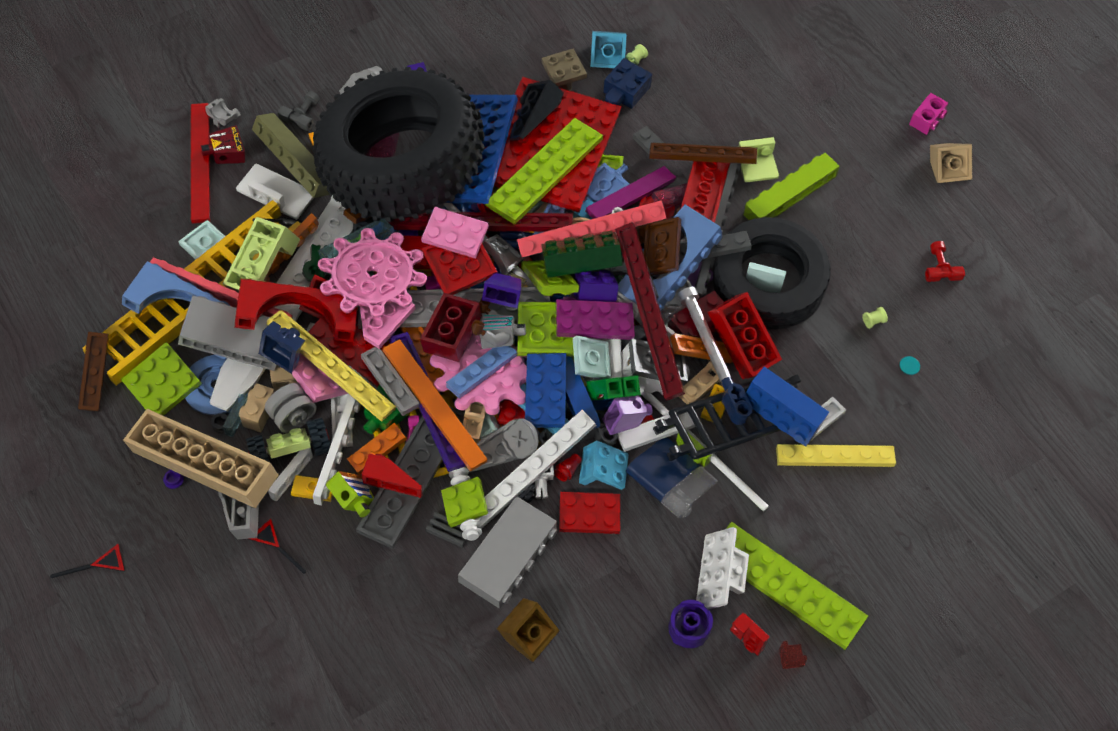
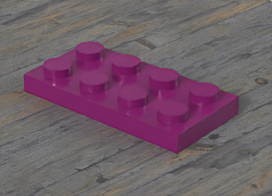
(594, 319)

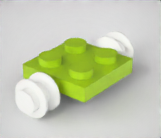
(464, 503)

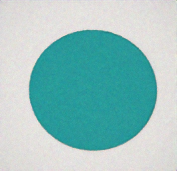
(909, 365)

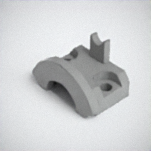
(220, 113)

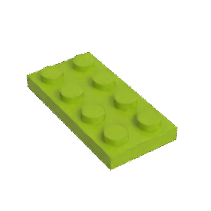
(548, 286)

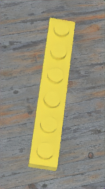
(835, 455)

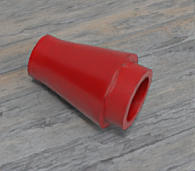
(566, 469)

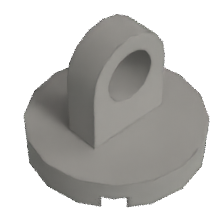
(520, 438)

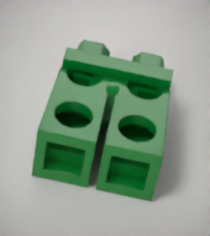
(613, 388)

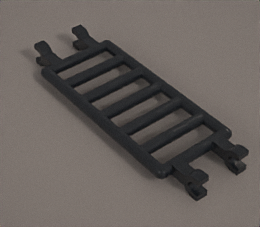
(688, 446)

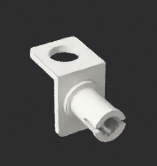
(541, 484)

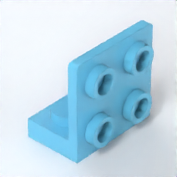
(603, 464)

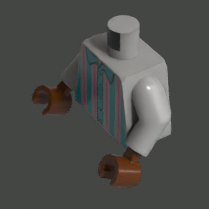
(496, 329)

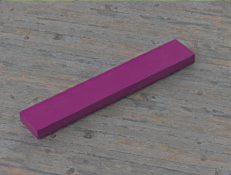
(631, 193)

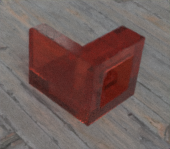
(792, 656)

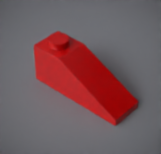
(385, 474)

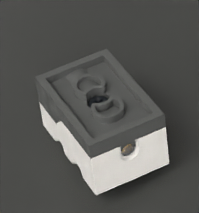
(639, 362)

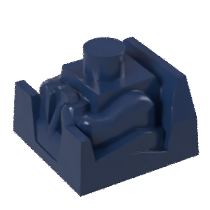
(281, 346)

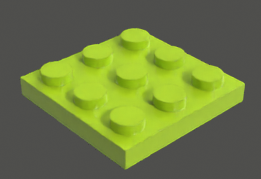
(541, 330)
(161, 380)

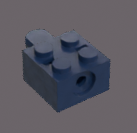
(626, 84)

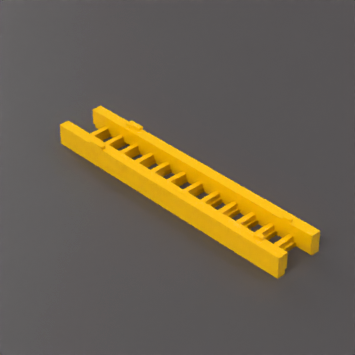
(202, 265)

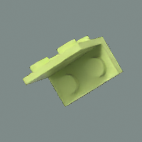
(766, 166)

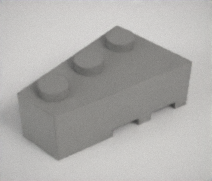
(240, 517)

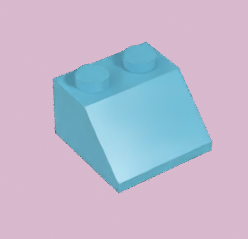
(607, 49)

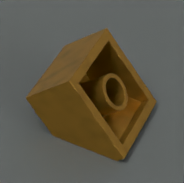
(528, 629)

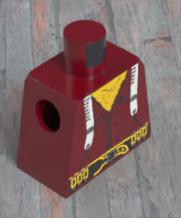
(225, 146)

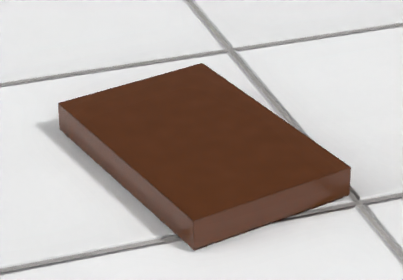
(662, 246)

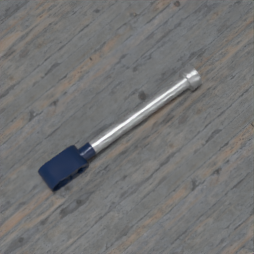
(735, 395)

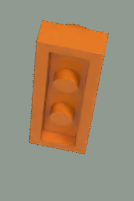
(381, 444)

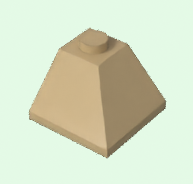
(951, 162)

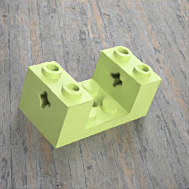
(263, 238)

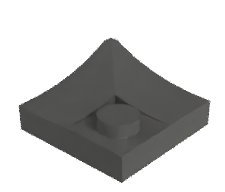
(503, 254)

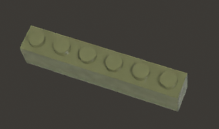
(289, 152)

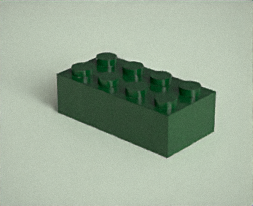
(581, 254)

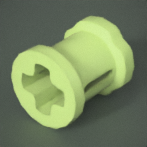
(639, 53)
(875, 317)

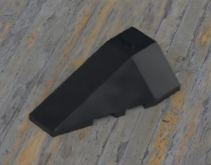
(537, 103)

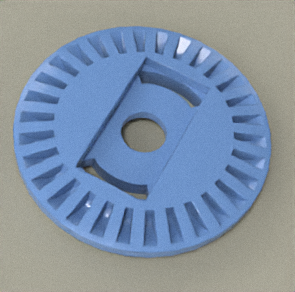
(201, 396)

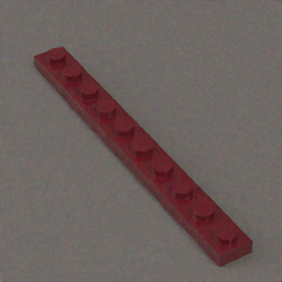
(528, 223)
(650, 312)

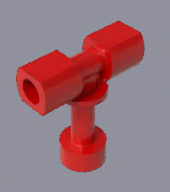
(943, 269)

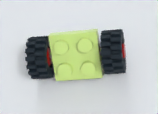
(291, 442)

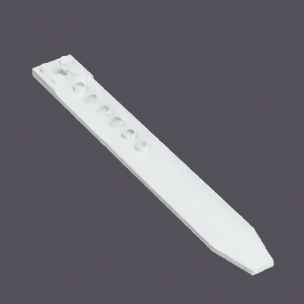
(241, 377)

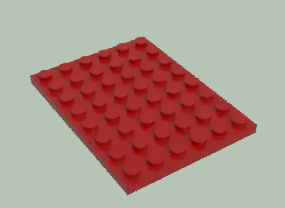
(574, 187)

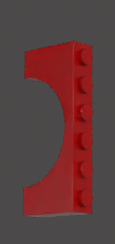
(260, 296)

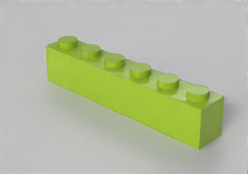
(793, 188)

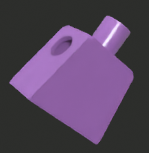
(625, 414)

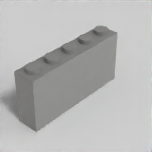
(211, 329)
(508, 552)

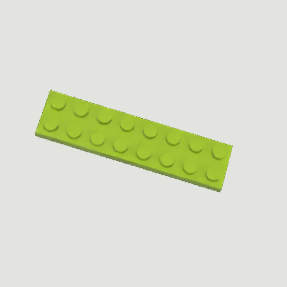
(544, 171)
(799, 591)

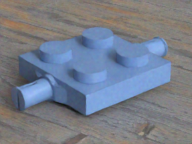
(606, 182)

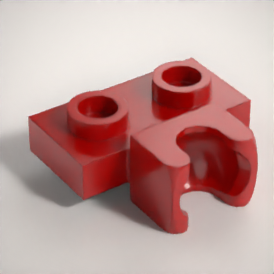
(753, 636)

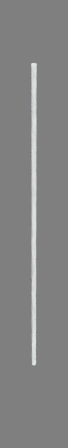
(664, 411)

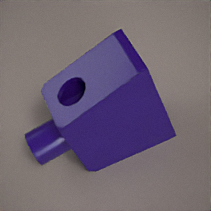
(502, 290)

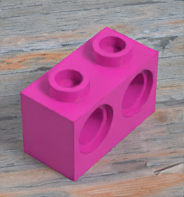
(929, 113)

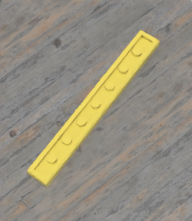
(337, 370)

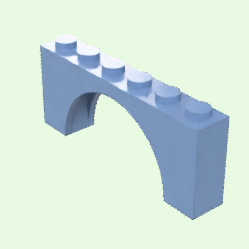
(701, 237)
(157, 284)

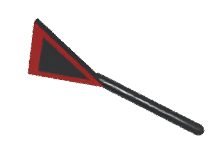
(267, 536)
(110, 560)

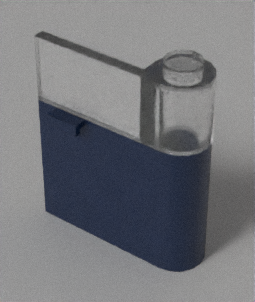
(673, 482)

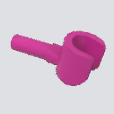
(412, 421)

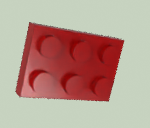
(589, 512)

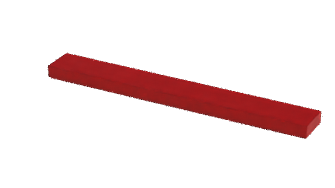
(200, 164)

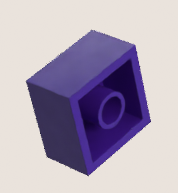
(596, 286)

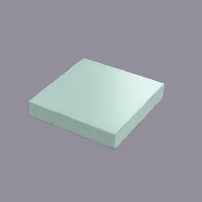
(201, 239)
(765, 277)
(591, 357)

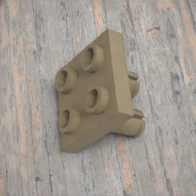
(564, 68)

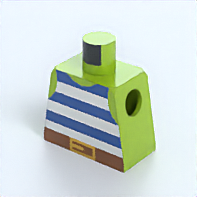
(351, 492)

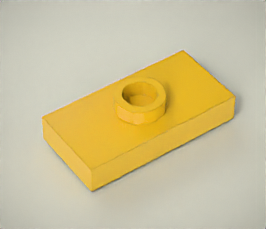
(305, 487)

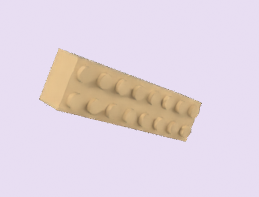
(201, 458)

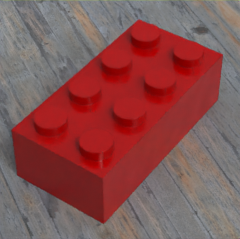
(744, 335)

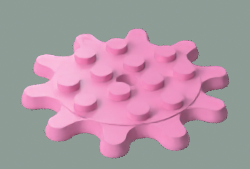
(369, 254)
(499, 386)

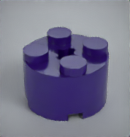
(700, 619)

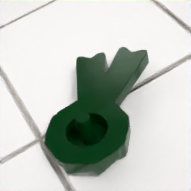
(311, 267)

